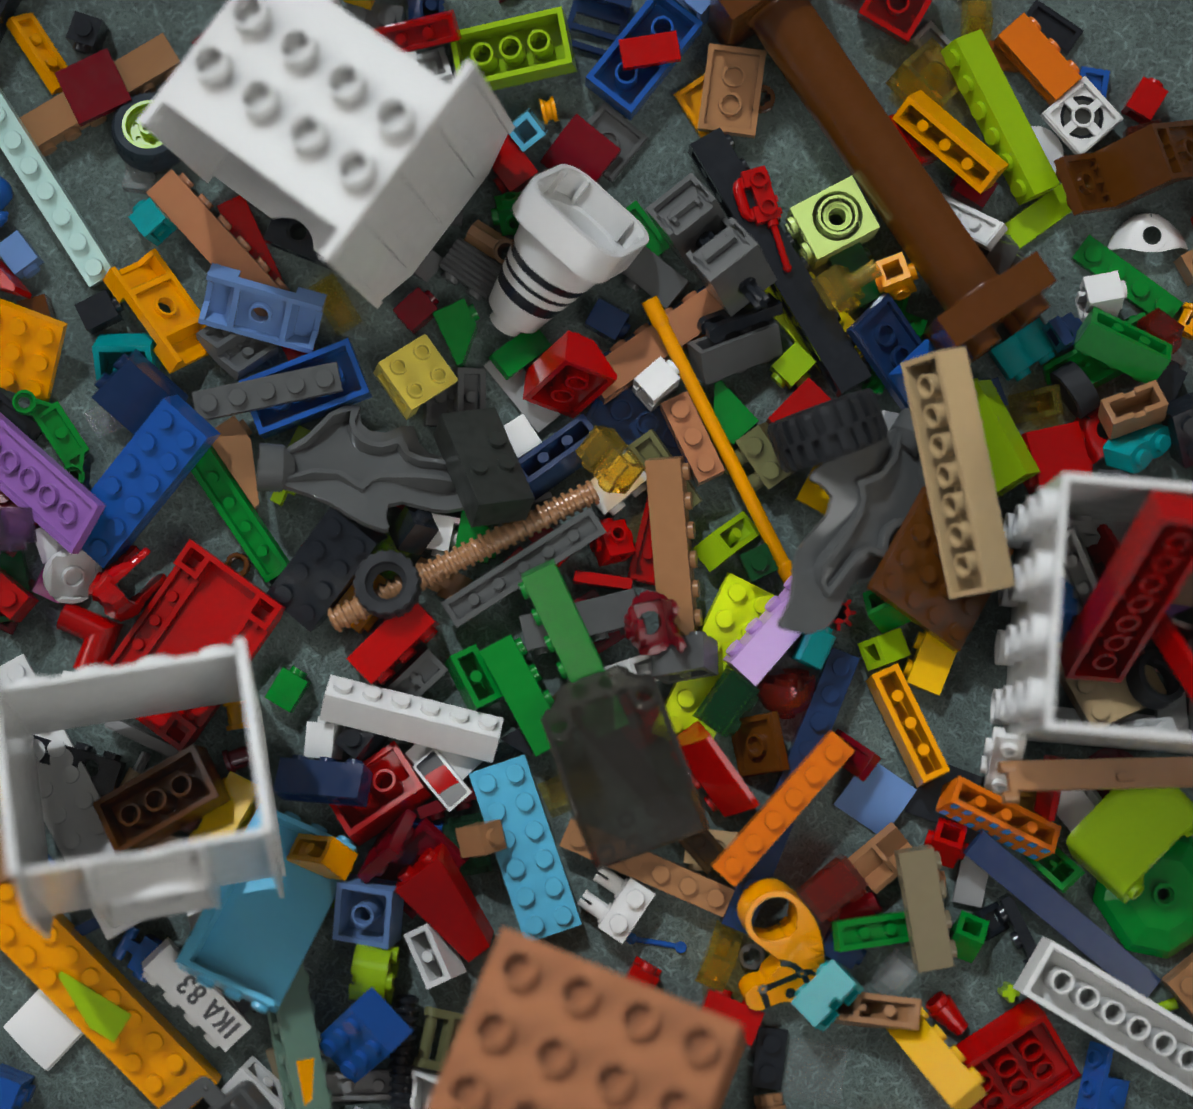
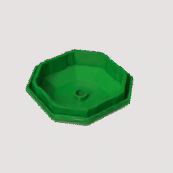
(1147, 922)

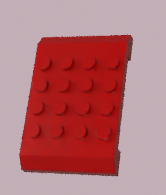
(195, 609)

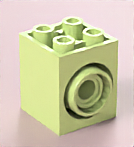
(821, 239)

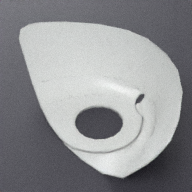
(1130, 234)

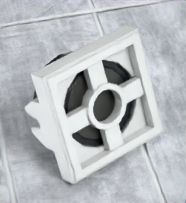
(1080, 118)

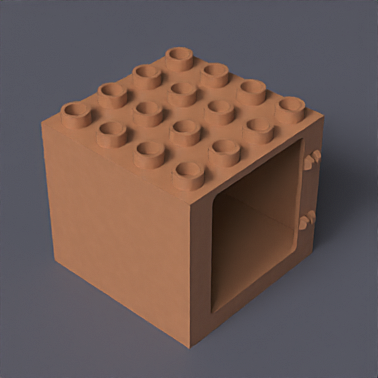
(582, 1037)

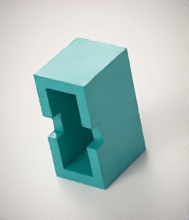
(826, 993)

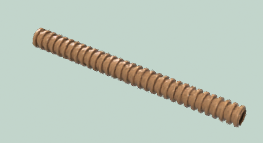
(475, 550)

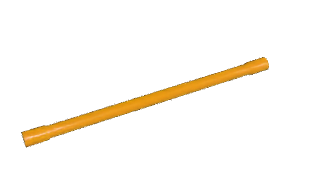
(661, 323)

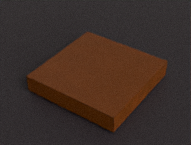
(760, 745)

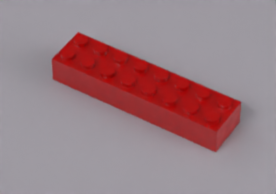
(1132, 591)

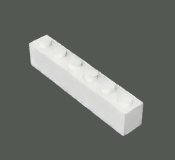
(411, 718)

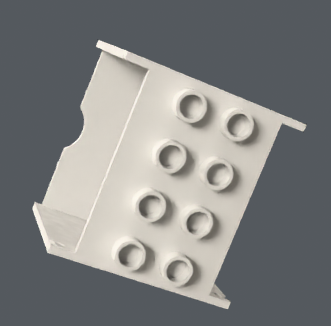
(333, 132)
(143, 883)

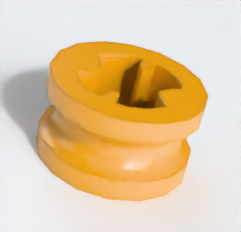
(548, 110)

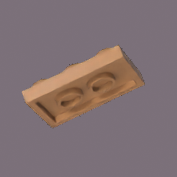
(732, 90)

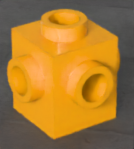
(897, 276)

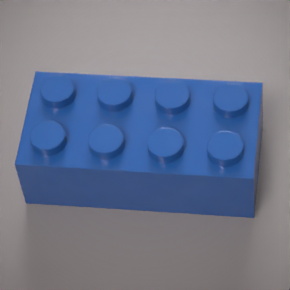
(631, 88)
(288, 416)

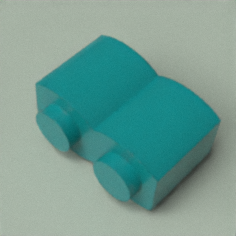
(1022, 351)
(1137, 449)
(814, 648)

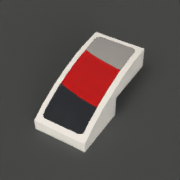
(442, 779)

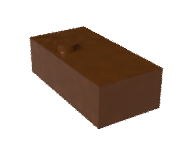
(161, 800)

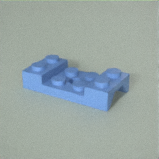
(291, 318)

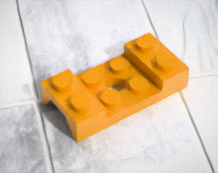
(151, 283)

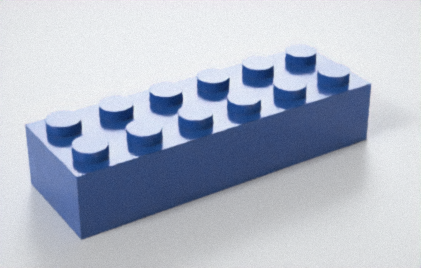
(147, 476)

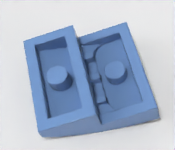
(875, 800)

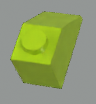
(726, 541)

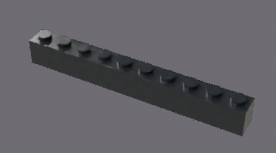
(800, 300)

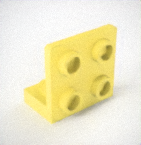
(414, 375)

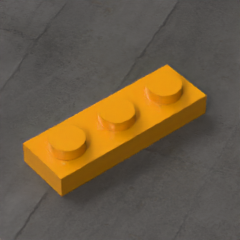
(37, 48)

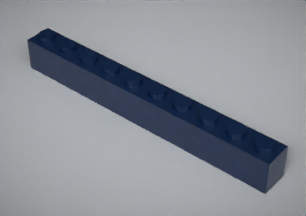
(814, 724)

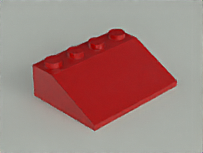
(1018, 1059)

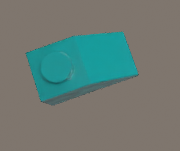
(152, 221)

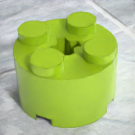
(374, 969)

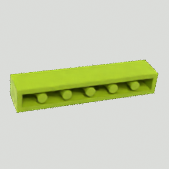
(999, 116)

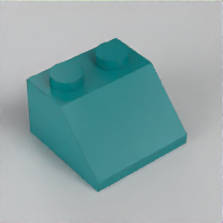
(111, 346)

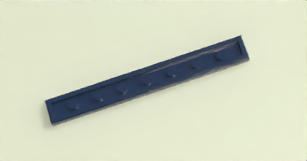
(1060, 914)

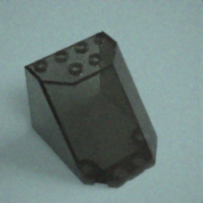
(622, 766)

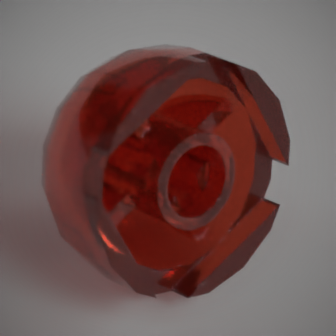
(787, 692)

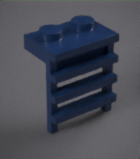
(609, 11)

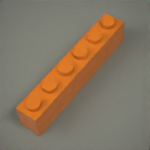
(782, 808)

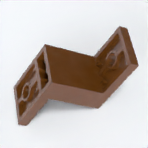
(1128, 168)

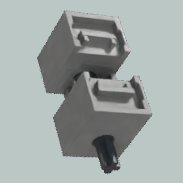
(713, 245)

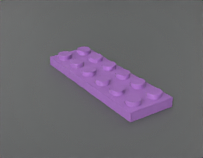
(39, 482)

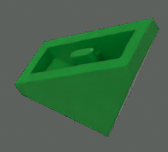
(1058, 870)

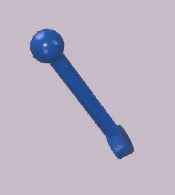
(680, 946)

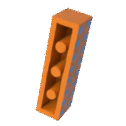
(1003, 822)

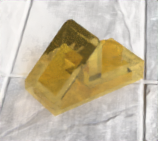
(976, 16)
(337, 306)

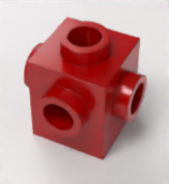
(614, 545)

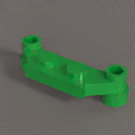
(57, 430)

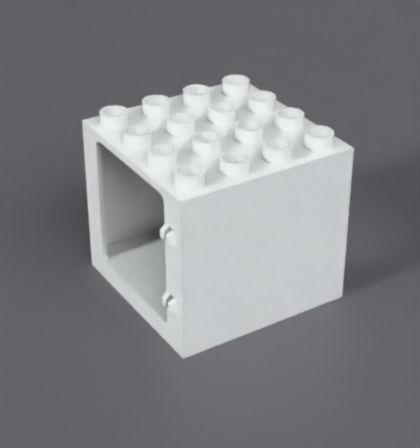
(1032, 637)

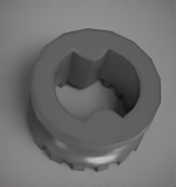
(746, 948)

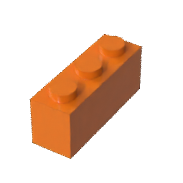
(1038, 58)

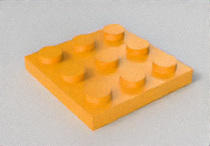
(29, 349)

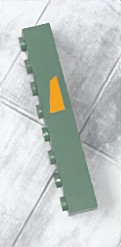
(298, 1050)

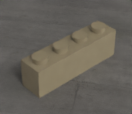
(924, 908)

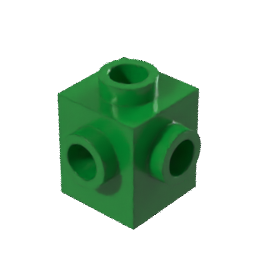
(503, 213)

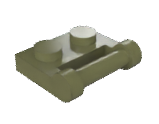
(450, 1028)

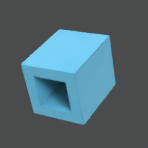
(527, 130)

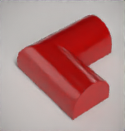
(96, 631)

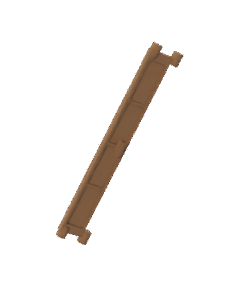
(1094, 774)

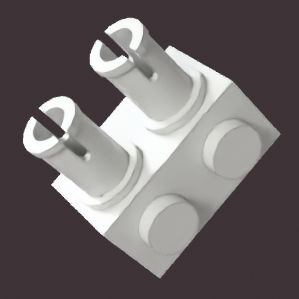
(629, 904)

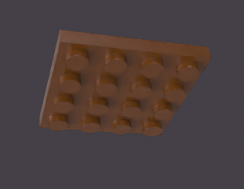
(915, 582)

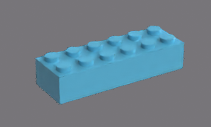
(531, 859)

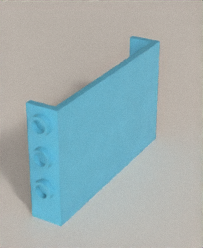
(256, 936)

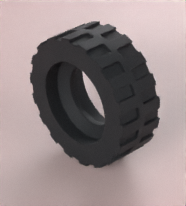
(371, 568)

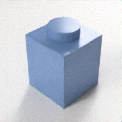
(20, 255)

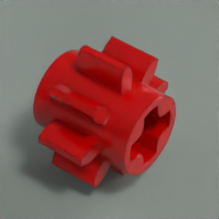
(846, 613)

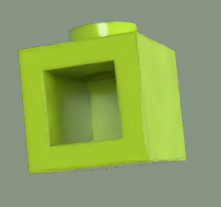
(792, 367)
(890, 648)

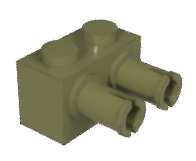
(758, 451)

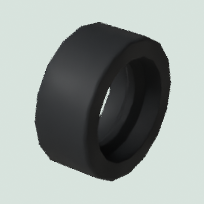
(1076, 389)
(1142, 690)

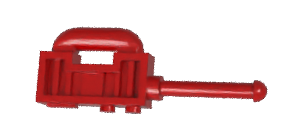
(766, 205)

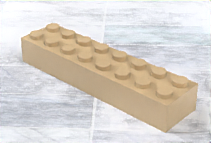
(957, 473)

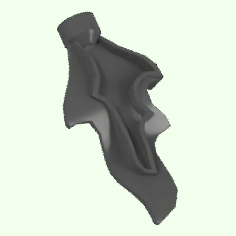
(359, 470)
(865, 509)

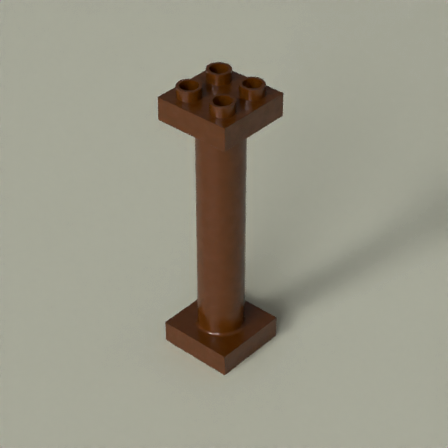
(891, 177)

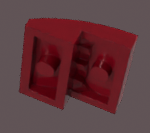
(582, 148)

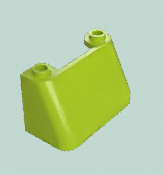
(1130, 835)

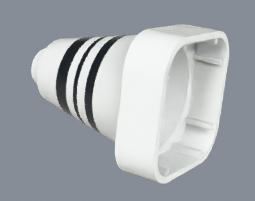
(563, 246)

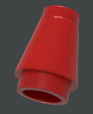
(945, 1011)

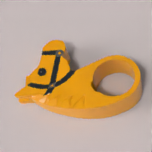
(793, 946)

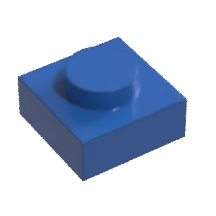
(1098, 78)

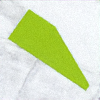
(97, 1011)

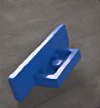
(1096, 1086)

